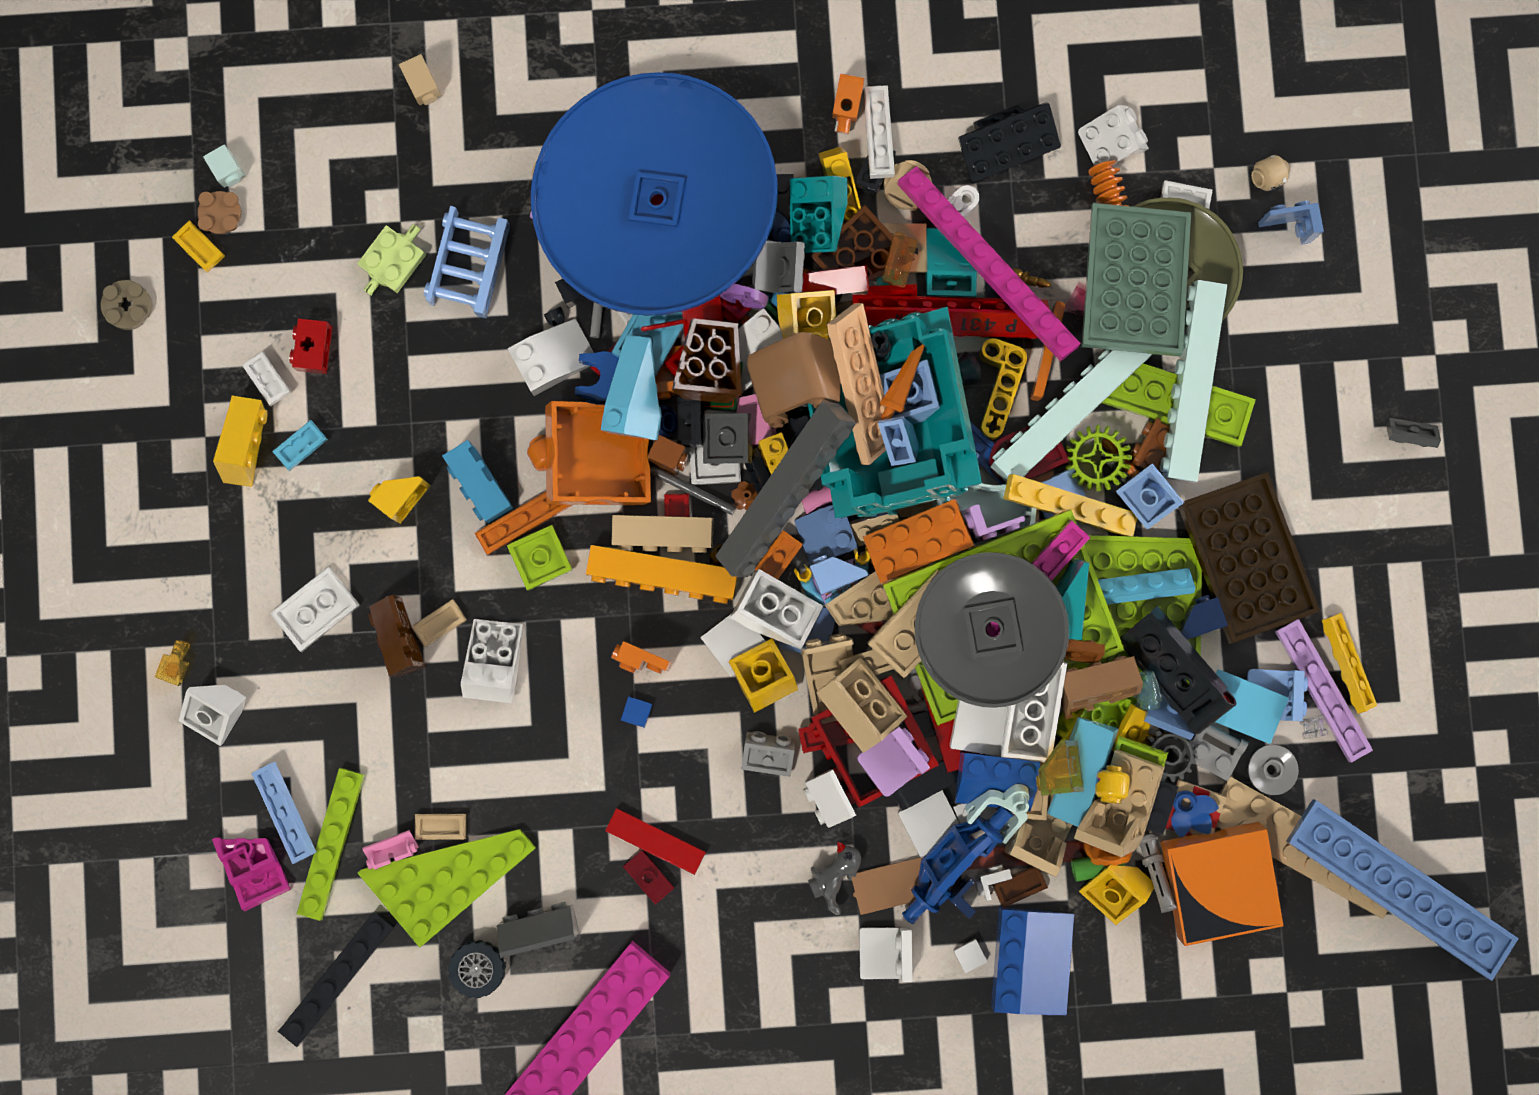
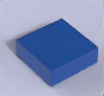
(636, 712)

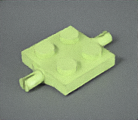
(391, 259)

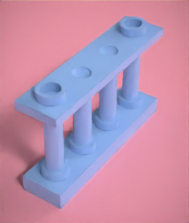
(492, 256)

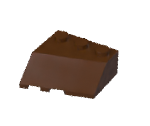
(861, 242)
(709, 363)
(396, 636)

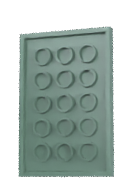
(1136, 279)

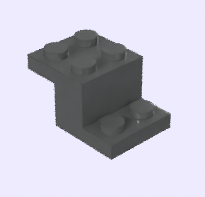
(776, 269)

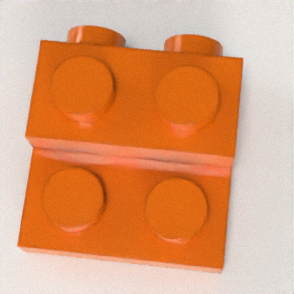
(635, 658)

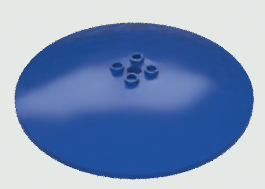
(642, 141)

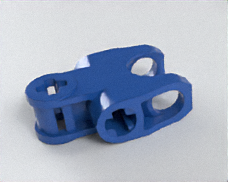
(606, 364)

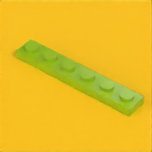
(330, 844)

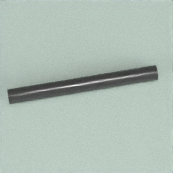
(692, 490)

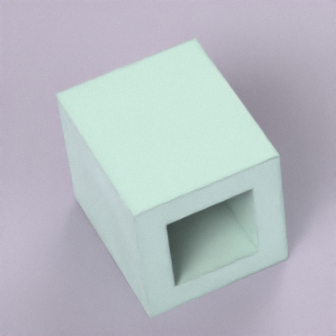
(224, 166)

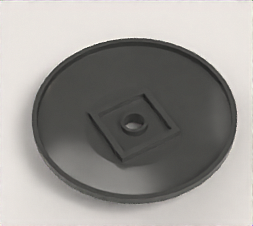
(955, 637)

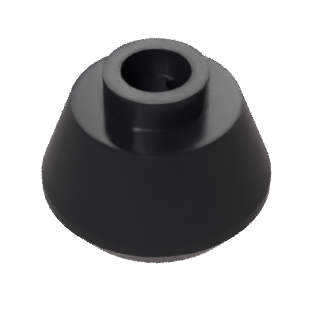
(969, 368)

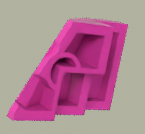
(252, 870)

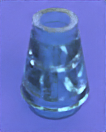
(1150, 694)

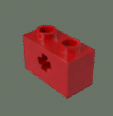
(317, 357)

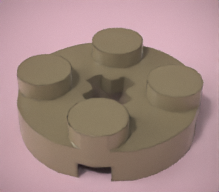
(115, 295)

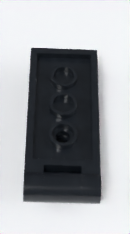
(1163, 649)

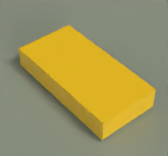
(198, 246)

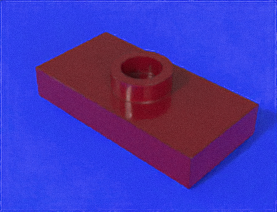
(648, 877)

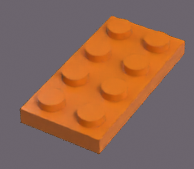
(918, 541)

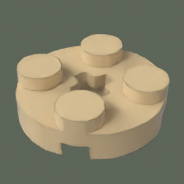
(894, 193)

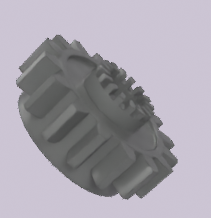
(1181, 757)

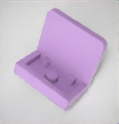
(977, 526)
(893, 761)

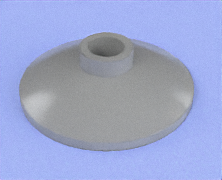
(1285, 769)

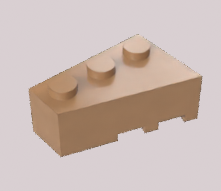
(1100, 683)

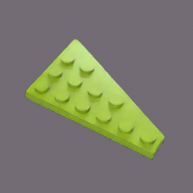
(438, 885)

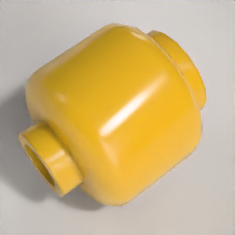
(1112, 785)

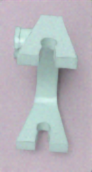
(1013, 799)

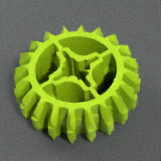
(1098, 441)

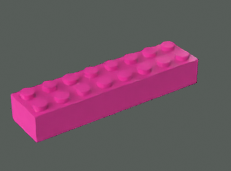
(593, 1025)

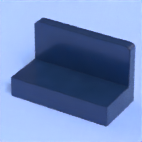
(957, 893)

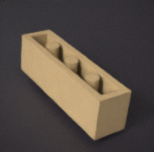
(662, 531)

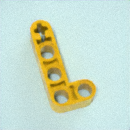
(999, 392)

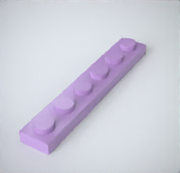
(1324, 691)

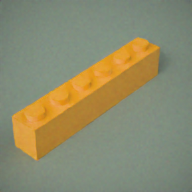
(660, 572)

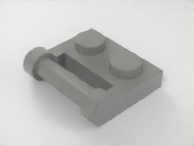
(1214, 759)

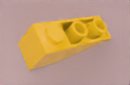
(836, 163)

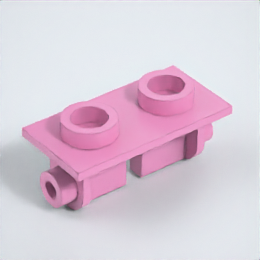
(397, 846)

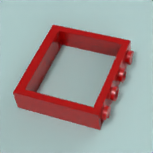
(841, 771)

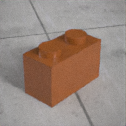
(668, 455)

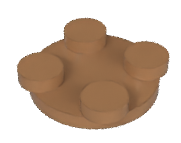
(219, 212)

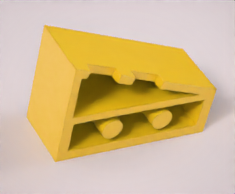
(240, 441)

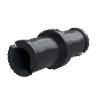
(881, 346)

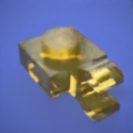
(173, 667)

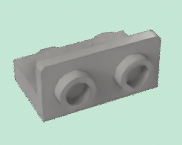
(768, 753)

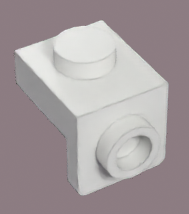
(994, 875)

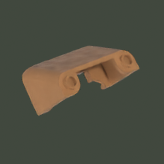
(793, 374)

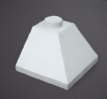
(212, 711)

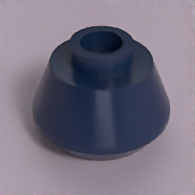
(668, 421)

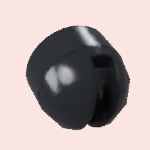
(555, 317)

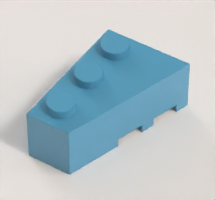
(477, 482)

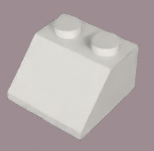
(829, 798)

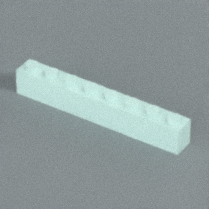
(1194, 381)
(1067, 412)

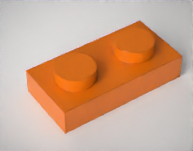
(779, 555)

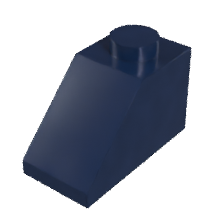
(1203, 617)

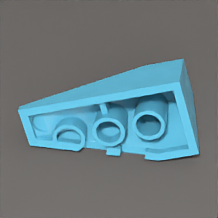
(632, 397)

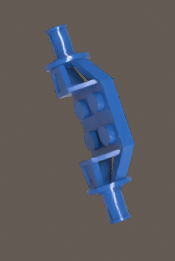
(951, 858)

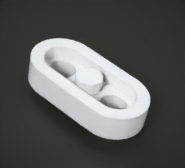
(956, 199)

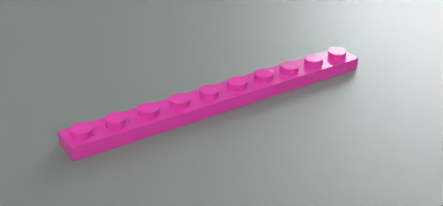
(988, 264)

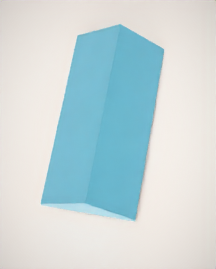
(1095, 748)

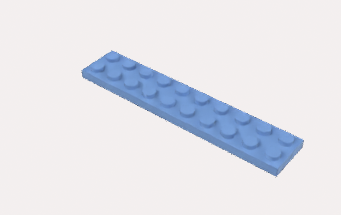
(1402, 889)

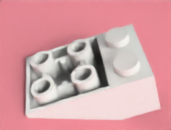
(492, 661)

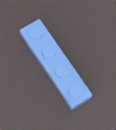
(283, 812)

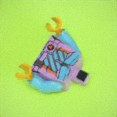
(810, 587)

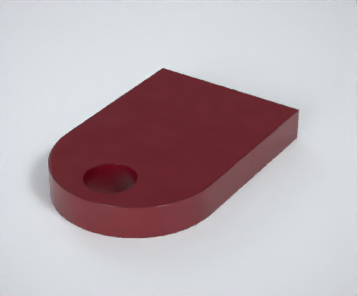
(1052, 460)

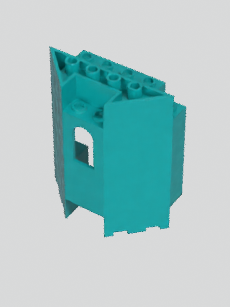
(946, 449)

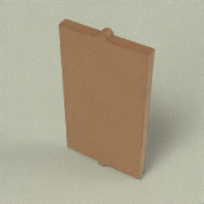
(886, 885)

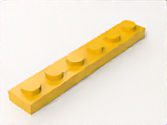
(1055, 501)

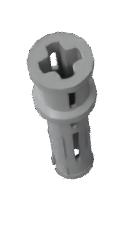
(1153, 860)

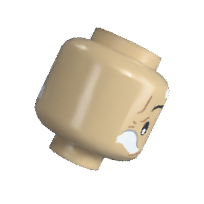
(1270, 173)

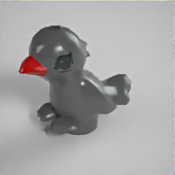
(828, 879)

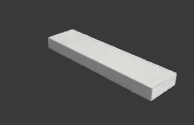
(878, 132)

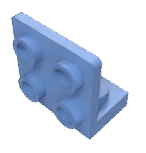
(1307, 215)

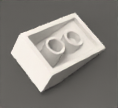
(755, 335)
(551, 355)
(776, 610)

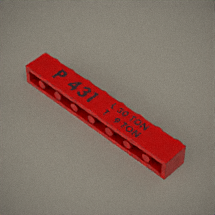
(967, 315)

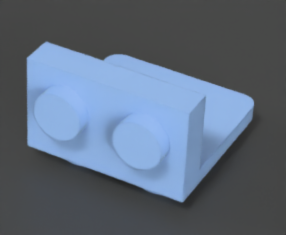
(1287, 683)

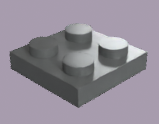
(727, 438)

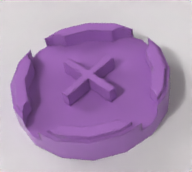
(747, 296)

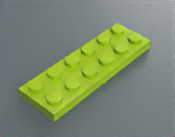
(1149, 395)

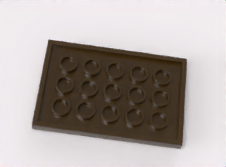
(1248, 557)

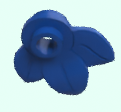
(1194, 816)

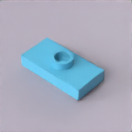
(300, 445)

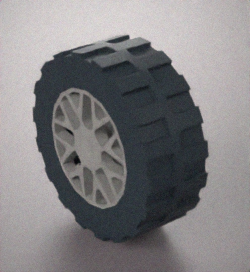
(476, 969)

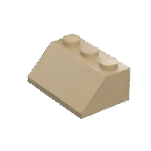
(861, 705)

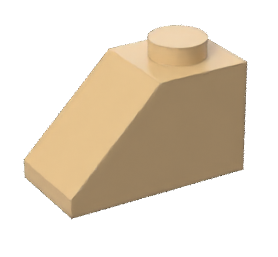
(420, 80)

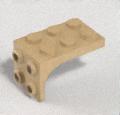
(822, 665)

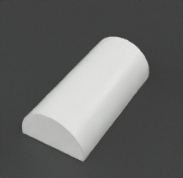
(1033, 723)

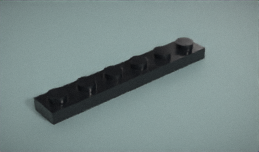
(336, 979)

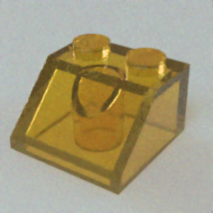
(1061, 771)

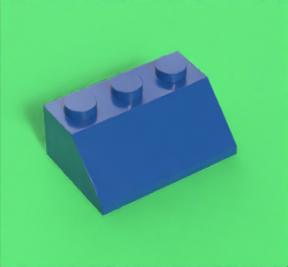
(985, 772)

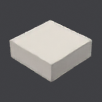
(970, 955)

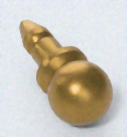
(1031, 280)

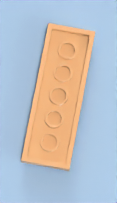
(859, 379)

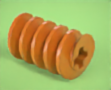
(1106, 184)

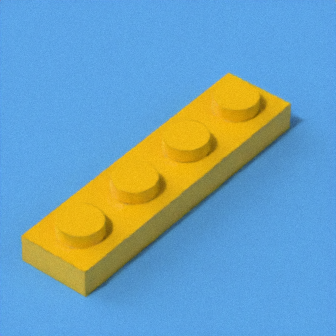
(1349, 663)

